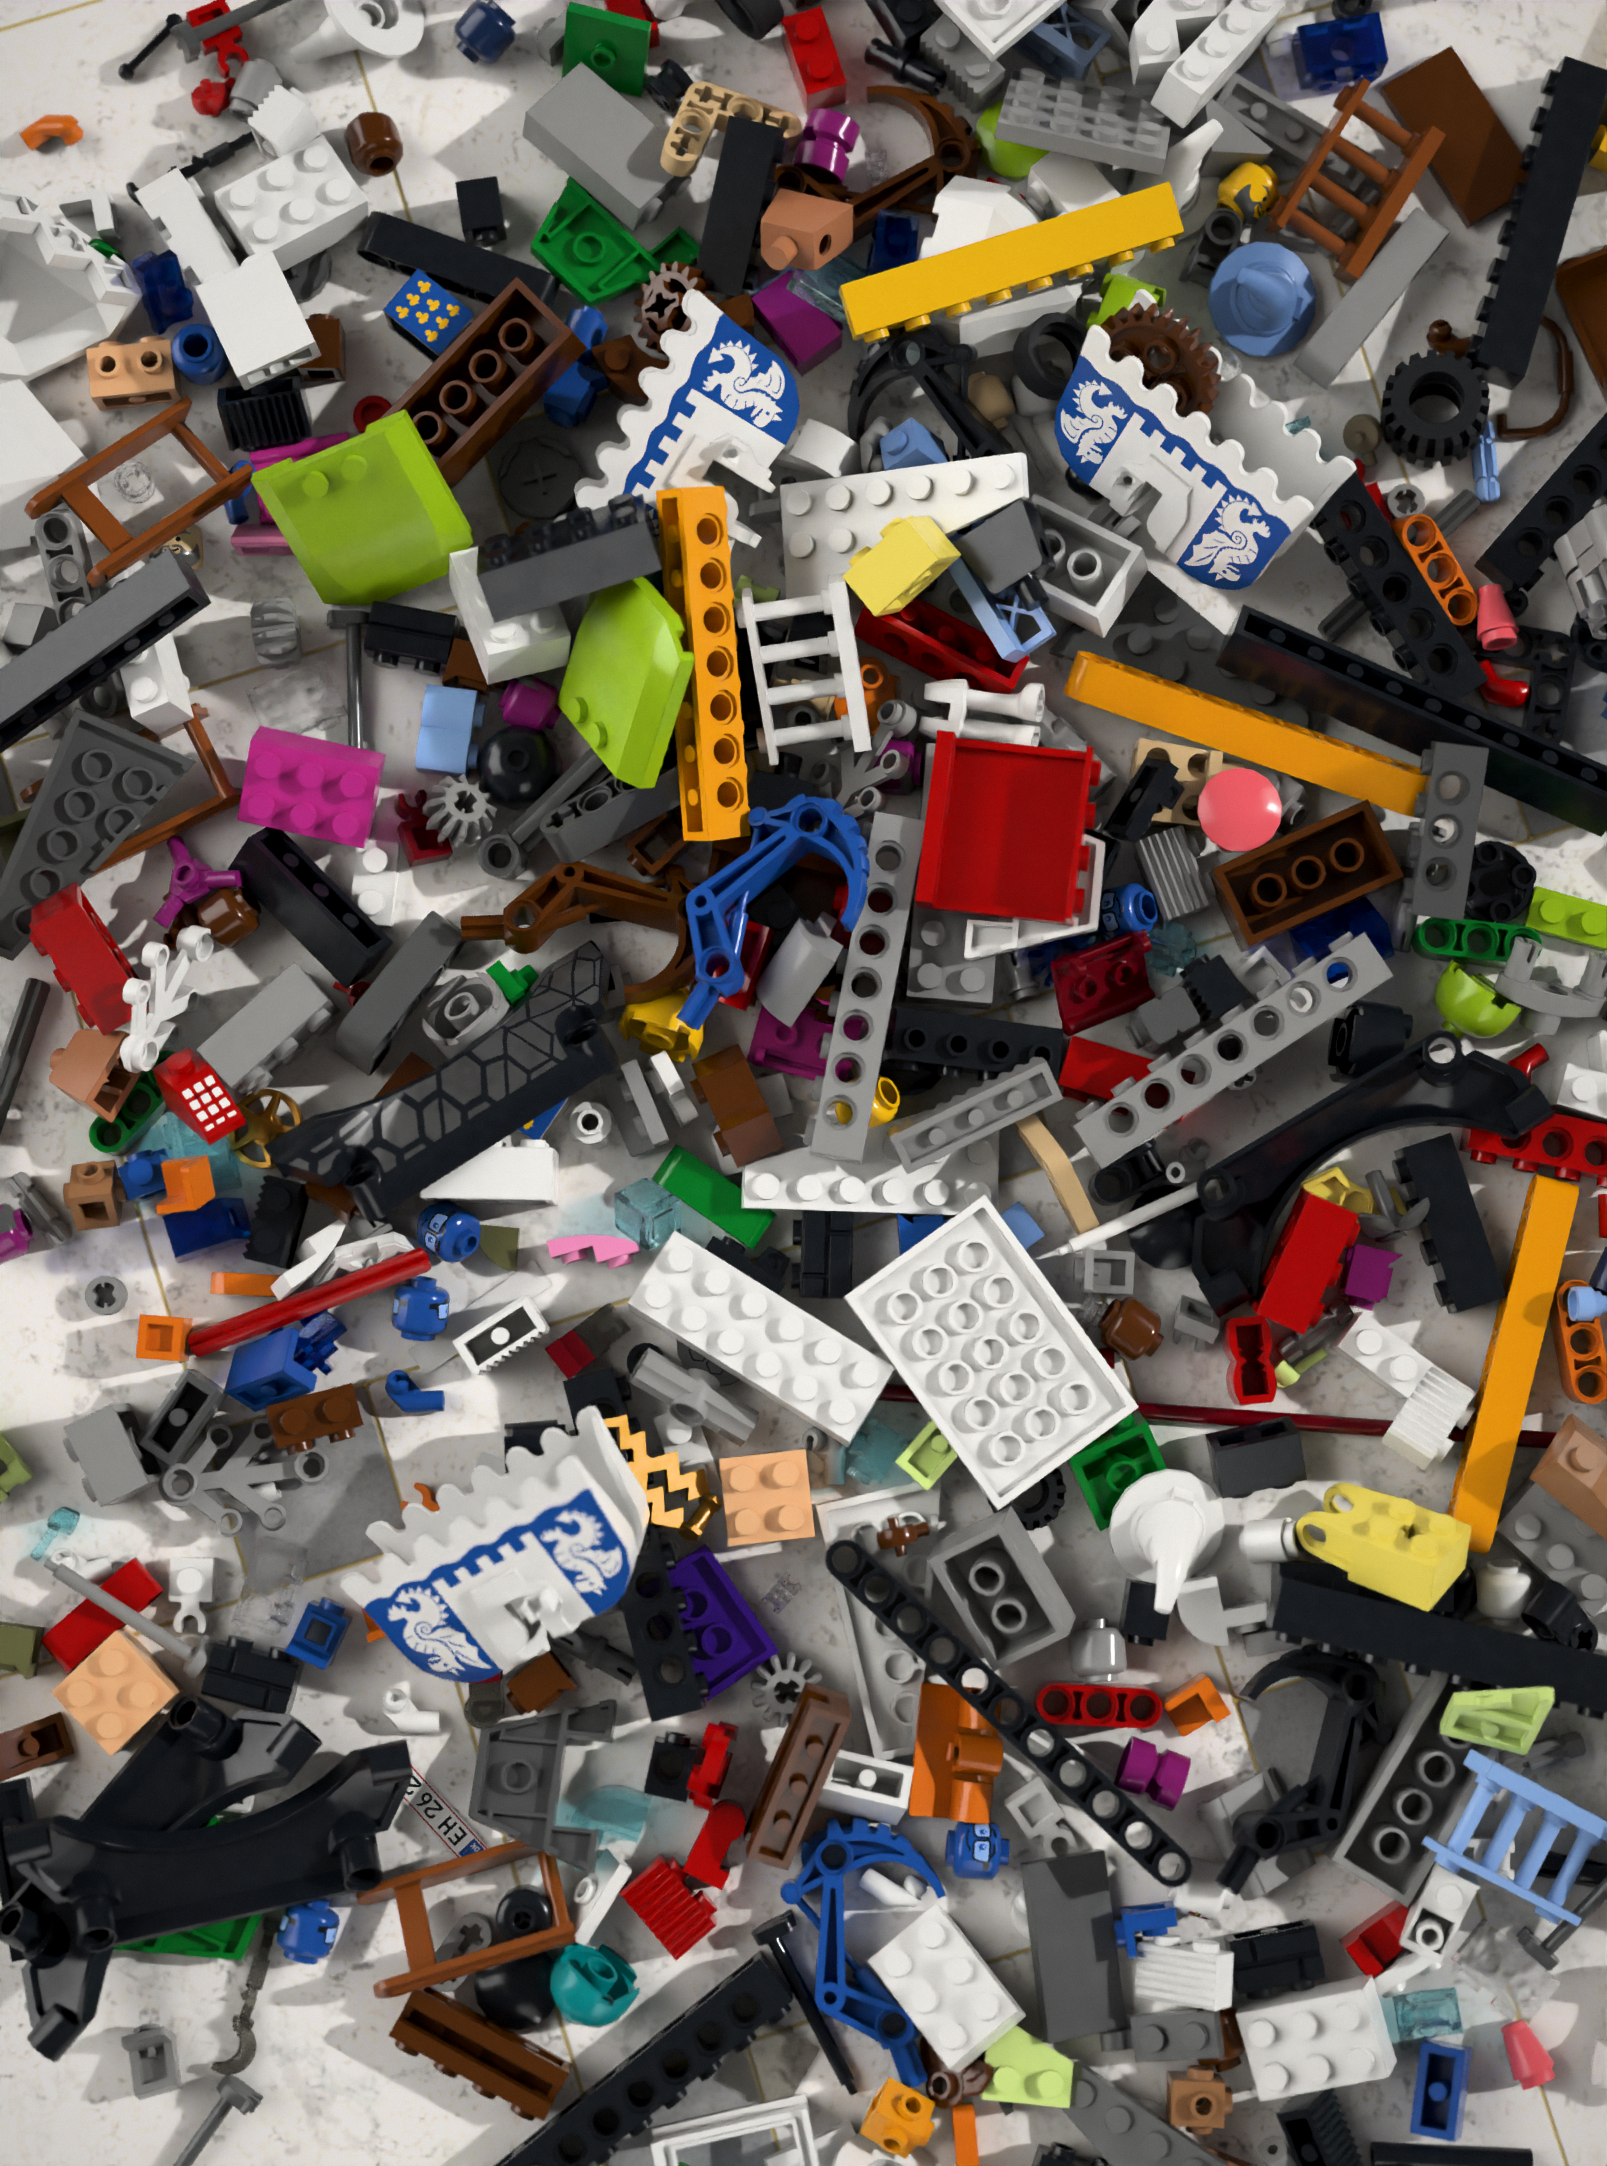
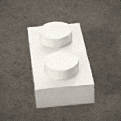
(376, 880)
(690, 1446)
(1400, 1969)

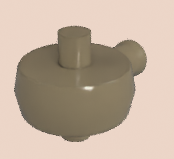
(1362, 436)

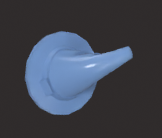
(1262, 299)

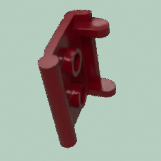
(1102, 981)

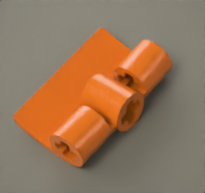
(953, 1757)

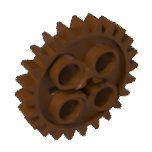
(1145, 335)

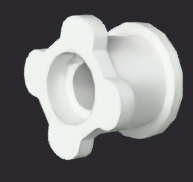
(598, 1136)

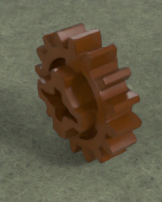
(663, 299)

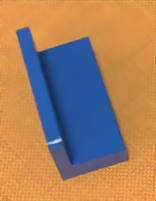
(266, 1372)

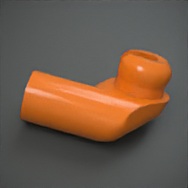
(51, 126)

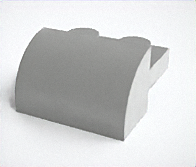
(798, 968)

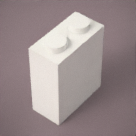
(257, 320)

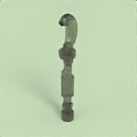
(242, 2023)

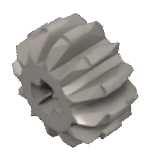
(276, 632)
(459, 811)
(782, 1674)

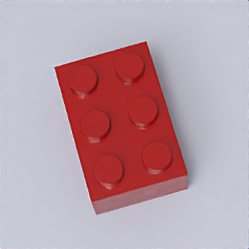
(84, 957)
(1305, 1261)

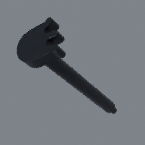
(771, 1934)

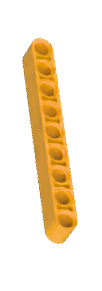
(1244, 732)
(1512, 1358)

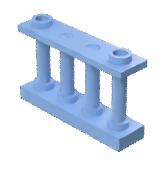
(1524, 1797)

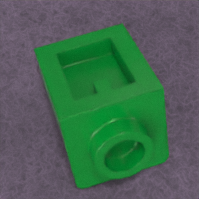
(513, 984)

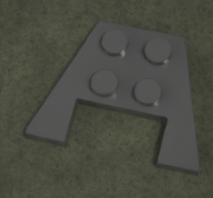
(522, 1776)

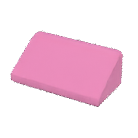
(259, 540)

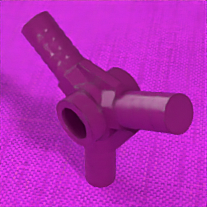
(191, 881)

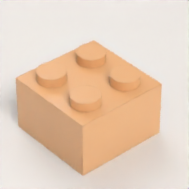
(766, 1497)
(118, 1691)

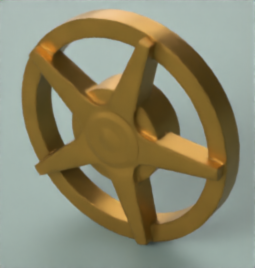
(262, 1126)

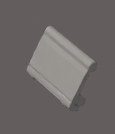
(1251, 1795)

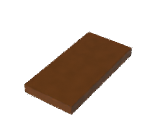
(1477, 156)

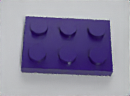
(724, 1624)

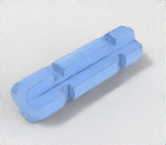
(1485, 467)

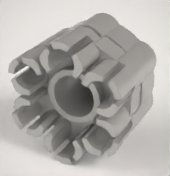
(1584, 565)

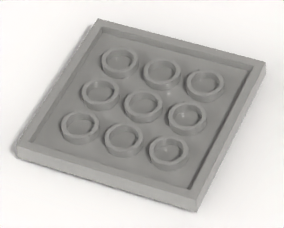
(1084, 121)

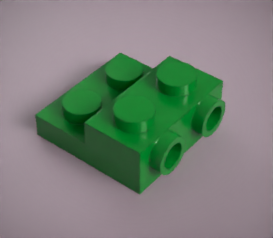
(1115, 1463)

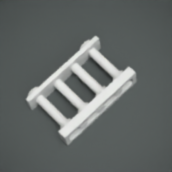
(838, 643)

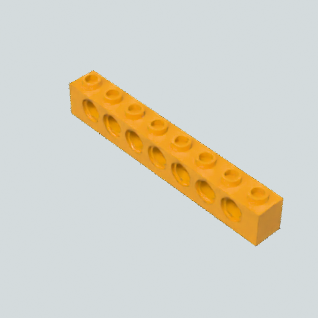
(707, 740)

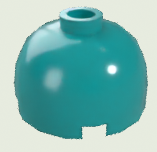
(592, 1985)

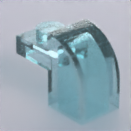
(613, 1810)

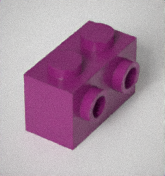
(796, 326)

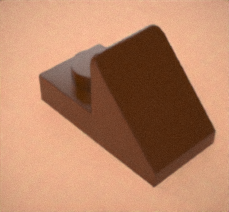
(33, 1745)

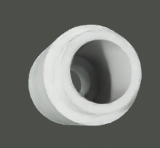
(1270, 1541)

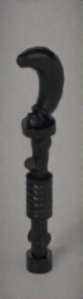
(209, 159)

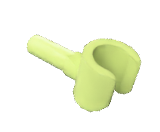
(1288, 1375)

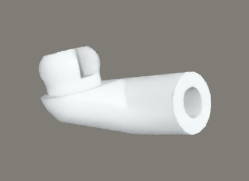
(893, 1894)

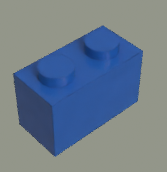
(1440, 2090)

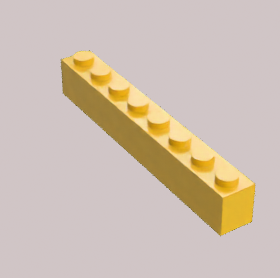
(1011, 262)

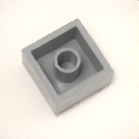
(110, 1455)

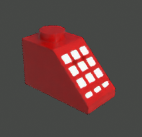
(197, 1096)

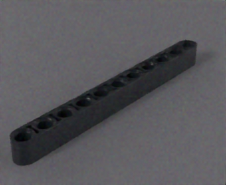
(1027, 1719)

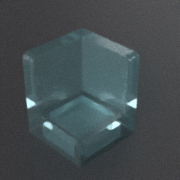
(647, 1213)

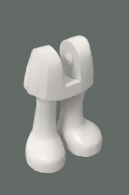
(962, 699)

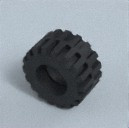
(1439, 377)

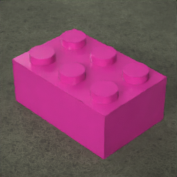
(311, 786)

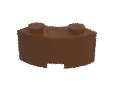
(737, 1105)

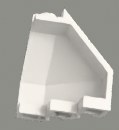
(974, 212)
(54, 291)
(31, 458)

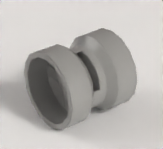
(1111, 520)

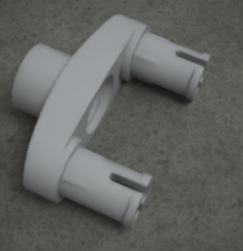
(1549, 1002)

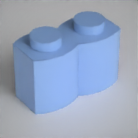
(449, 731)

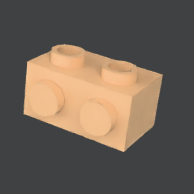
(133, 374)

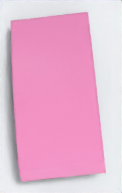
(608, 1249)

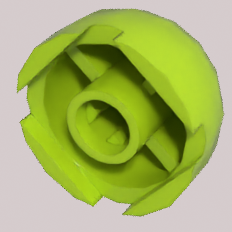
(1472, 1004)

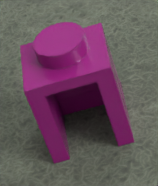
(1366, 1276)

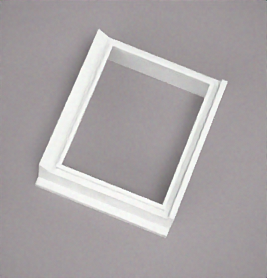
(734, 2123)

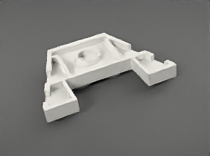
(994, 938)

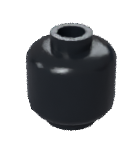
(519, 1900)

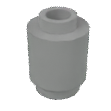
(251, 86)

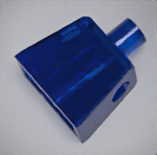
(207, 1228)

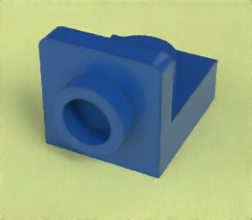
(1150, 1918)

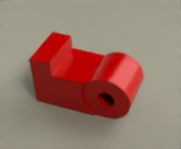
(720, 1828)
(1377, 1938)

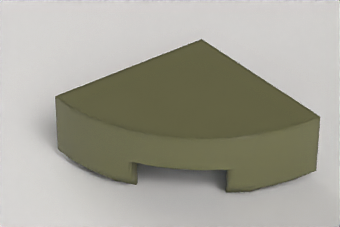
(500, 1245)

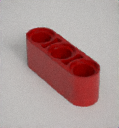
(91, 1625)
(1116, 1714)

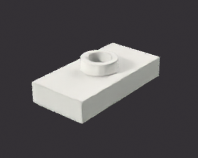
(596, 1894)

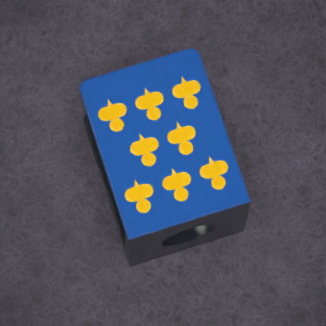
(427, 316)

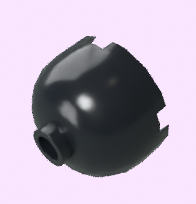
(519, 766)

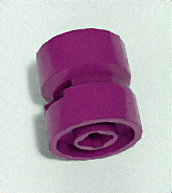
(827, 141)
(1152, 1773)

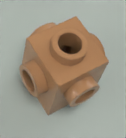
(95, 1195)
(1186, 2088)

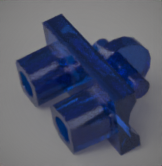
(163, 289)
(317, 1340)

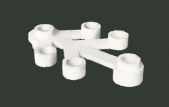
(166, 1000)

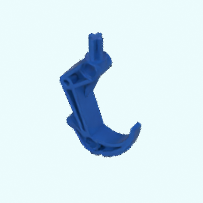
(731, 889)
(868, 2002)

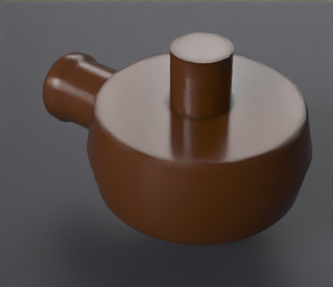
(899, 1536)

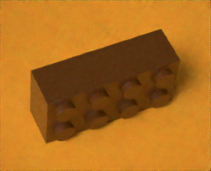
(1304, 875)

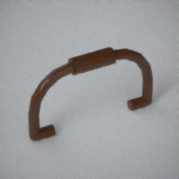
(1566, 388)

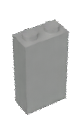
(604, 146)

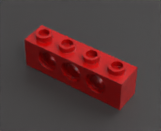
(940, 646)
(1529, 1155)

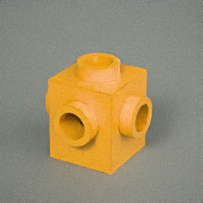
(898, 2118)

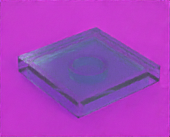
(822, 286)

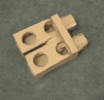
(1195, 770)

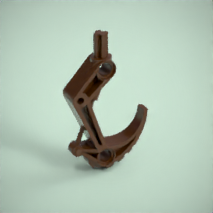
(946, 138)
(579, 889)

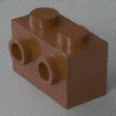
(313, 1417)

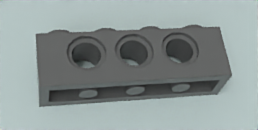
(1449, 897)

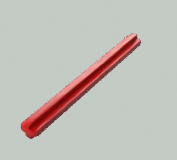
(309, 1302)

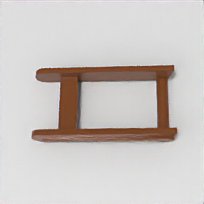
(123, 547)
(227, 794)
(416, 1927)

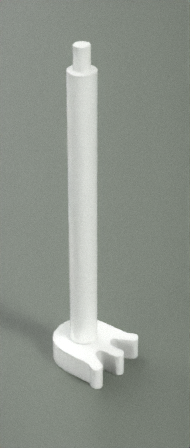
(1141, 1215)

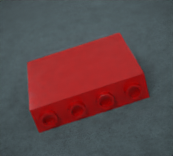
(1007, 830)

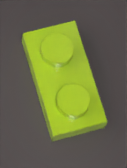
(1567, 918)

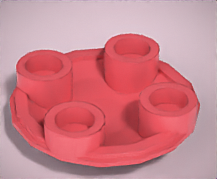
(1239, 810)

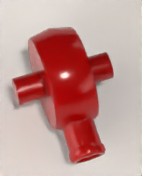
(212, 97)

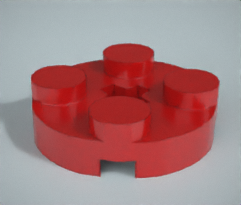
(708, 1779)

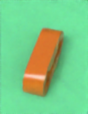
(243, 1284)
(965, 2135)

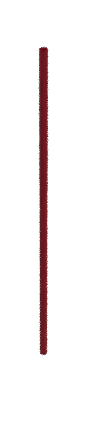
(1242, 1417)

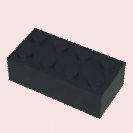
(568, 557)

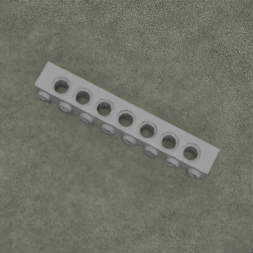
(1365, 973)
(847, 1142)

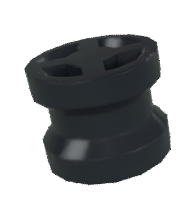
(668, 85)

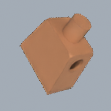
(804, 230)
(94, 1072)

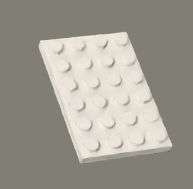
(991, 1352)

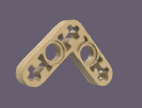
(709, 116)
(1058, 1171)

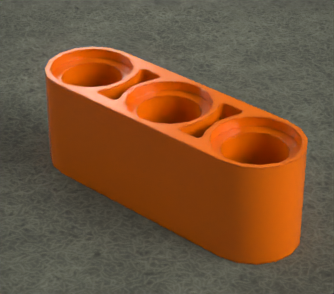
(1450, 578)
(1574, 1365)

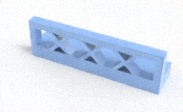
(991, 613)

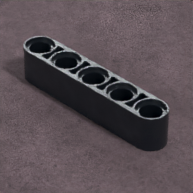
(449, 261)

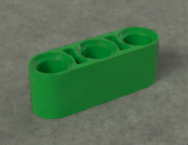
(1455, 946)
(132, 1125)
(712, 1196)

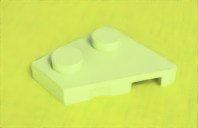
(1498, 1717)
(1027, 2071)

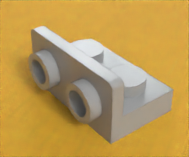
(634, 1109)

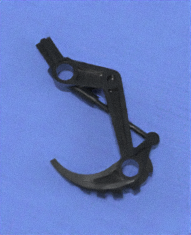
(889, 363)
(1321, 1806)

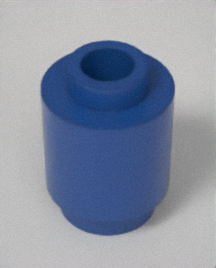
(589, 328)

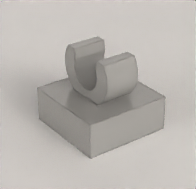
(1195, 1320)

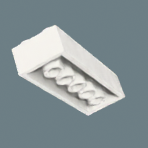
(761, 1338)

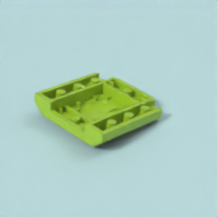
(367, 514)
(627, 679)

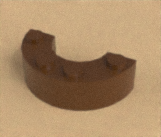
(623, 360)

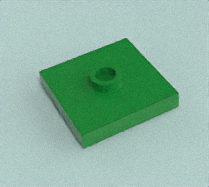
(608, 45)

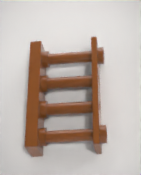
(1394, 183)

